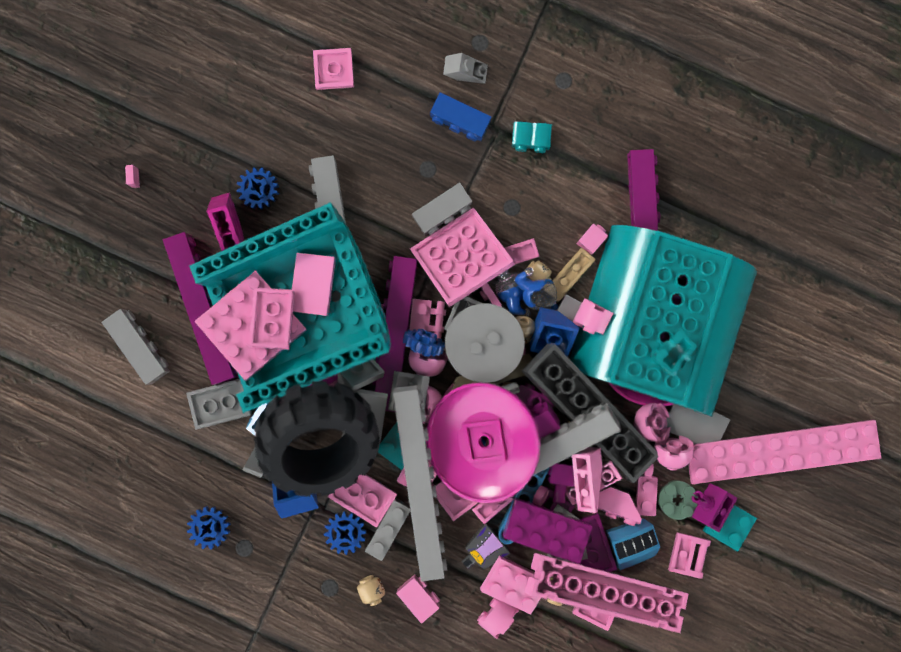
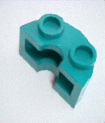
(674, 351)

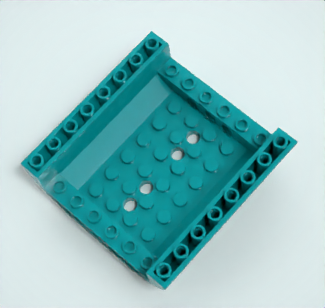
(637, 285)
(332, 343)

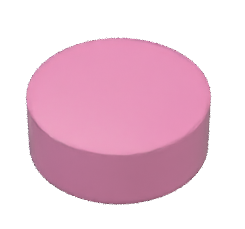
(540, 496)

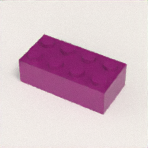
(547, 530)

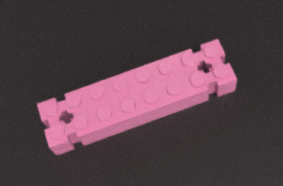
(606, 593)

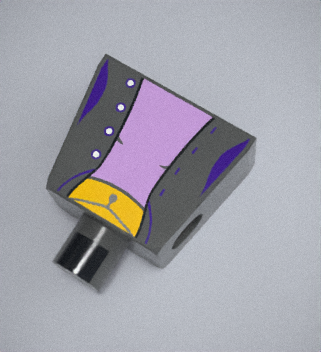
(484, 548)

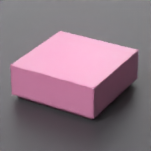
(132, 176)

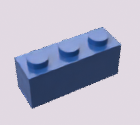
(460, 117)

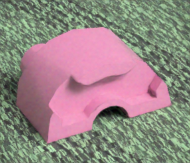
(592, 317)
(498, 618)

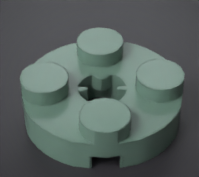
(671, 490)

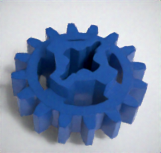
(251, 191)
(423, 342)
(215, 532)
(351, 539)

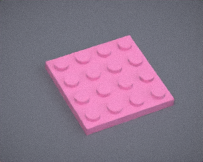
(462, 257)
(229, 328)

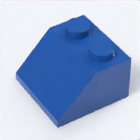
(555, 329)
(290, 504)

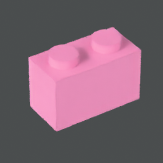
(418, 598)

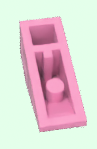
(587, 478)

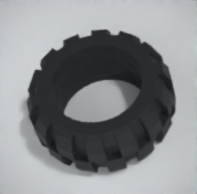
(308, 410)

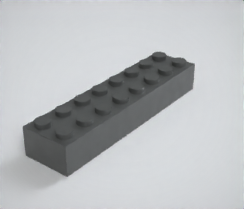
(575, 395)

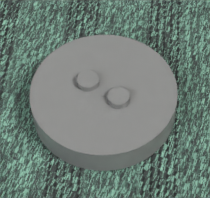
(484, 343)

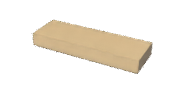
(572, 272)

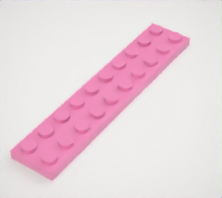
(784, 451)

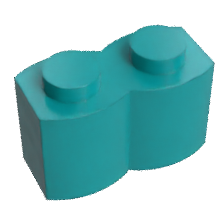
(531, 136)

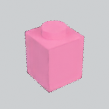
(592, 238)

